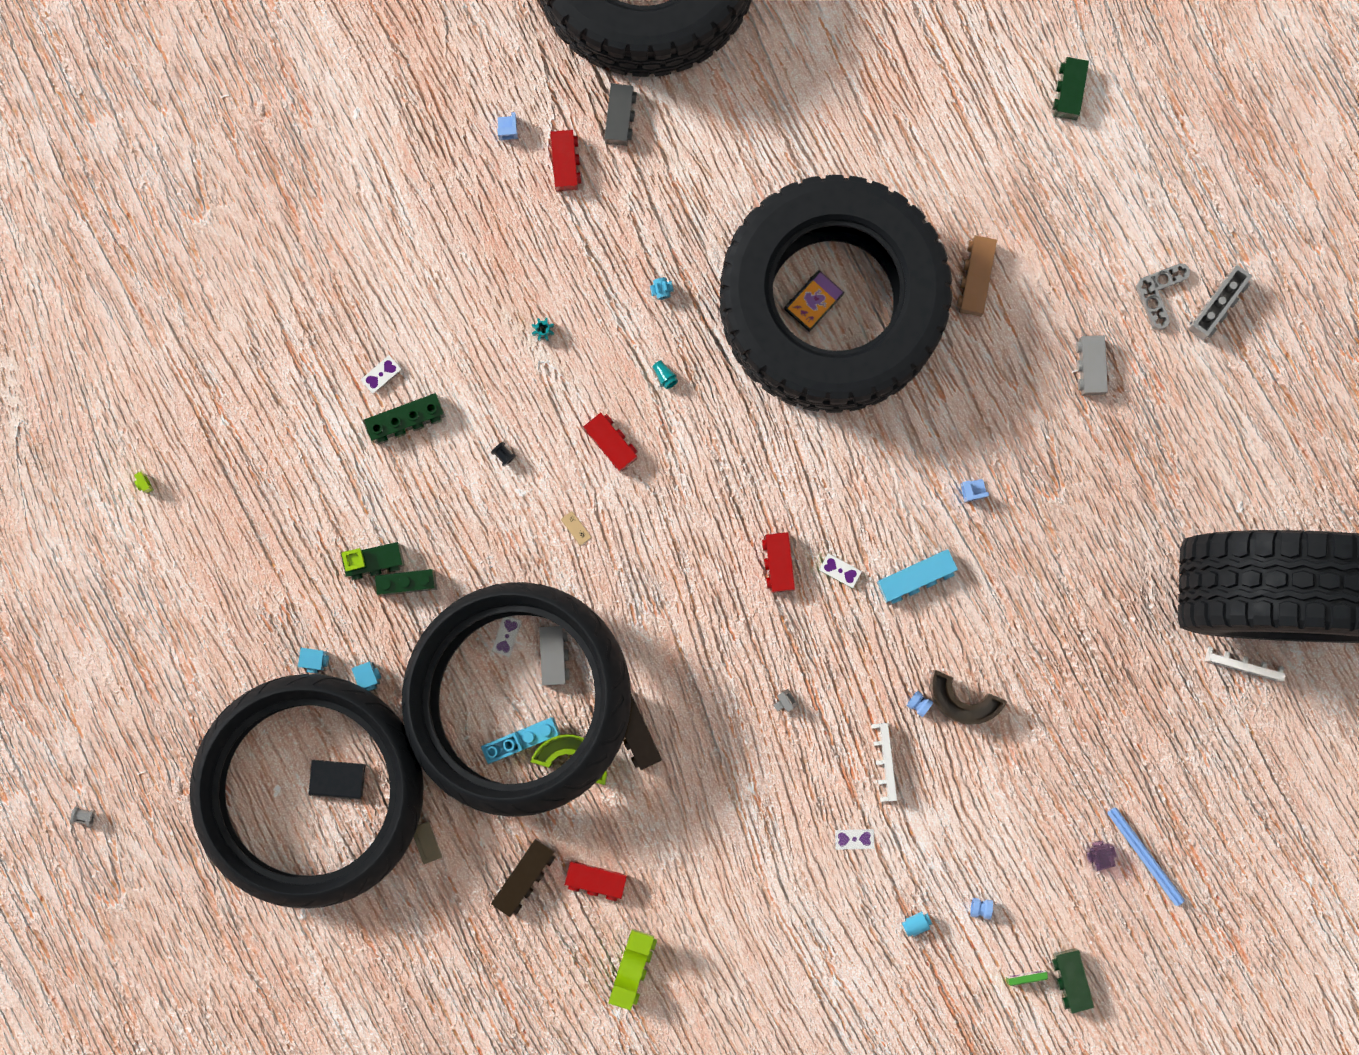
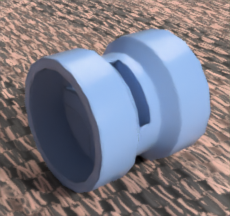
(919, 703)
(982, 908)

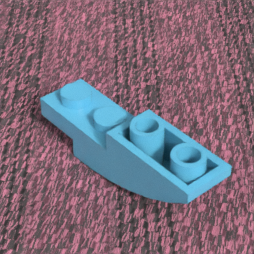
(520, 740)

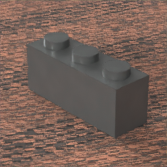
(620, 114)

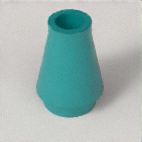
(665, 376)

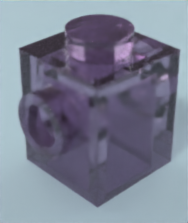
(1101, 855)

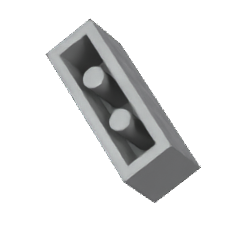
(1092, 365)
(553, 655)

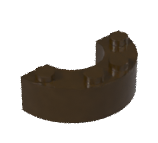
(957, 711)

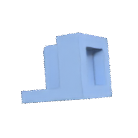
(507, 127)
(973, 490)

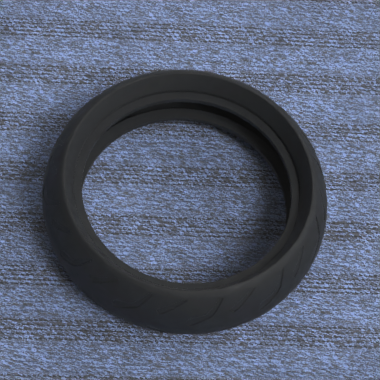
(423, 686)
(209, 787)

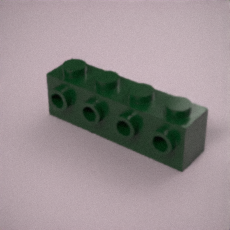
(404, 418)

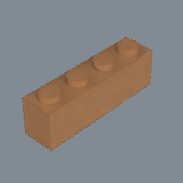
(978, 275)

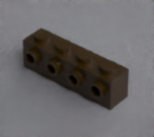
(523, 877)

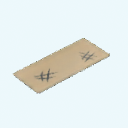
(576, 528)

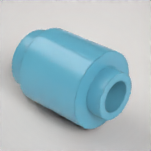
(917, 924)

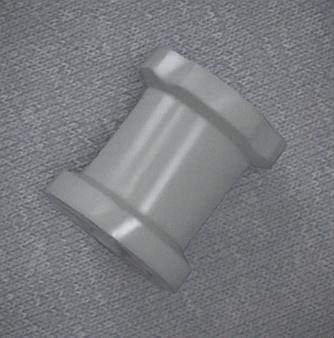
(82, 817)

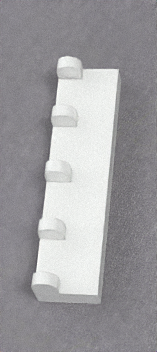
(1244, 666)
(887, 762)

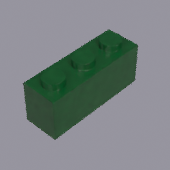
(1070, 88)
(378, 560)
(405, 582)
(1072, 981)

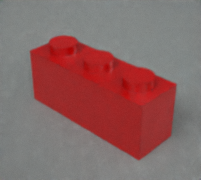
(565, 160)
(611, 441)
(778, 562)
(595, 880)

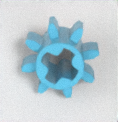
(661, 288)

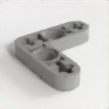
(1154, 287)

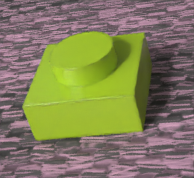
(143, 483)
(353, 559)

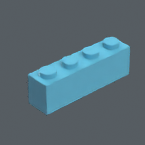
(916, 576)

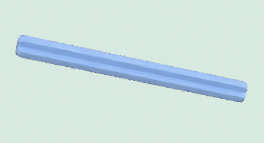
(1145, 856)

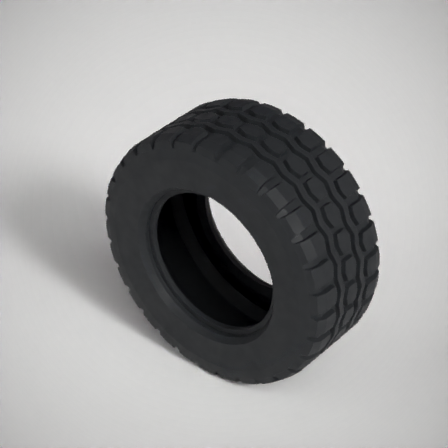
(645, 37)
(848, 213)
(1271, 585)

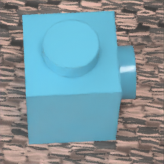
(313, 660)
(367, 676)

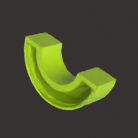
(560, 746)
(632, 969)

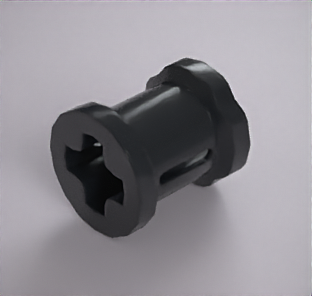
(503, 454)

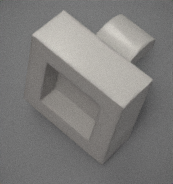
(786, 701)

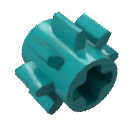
(537, 327)

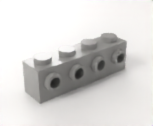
(1219, 303)

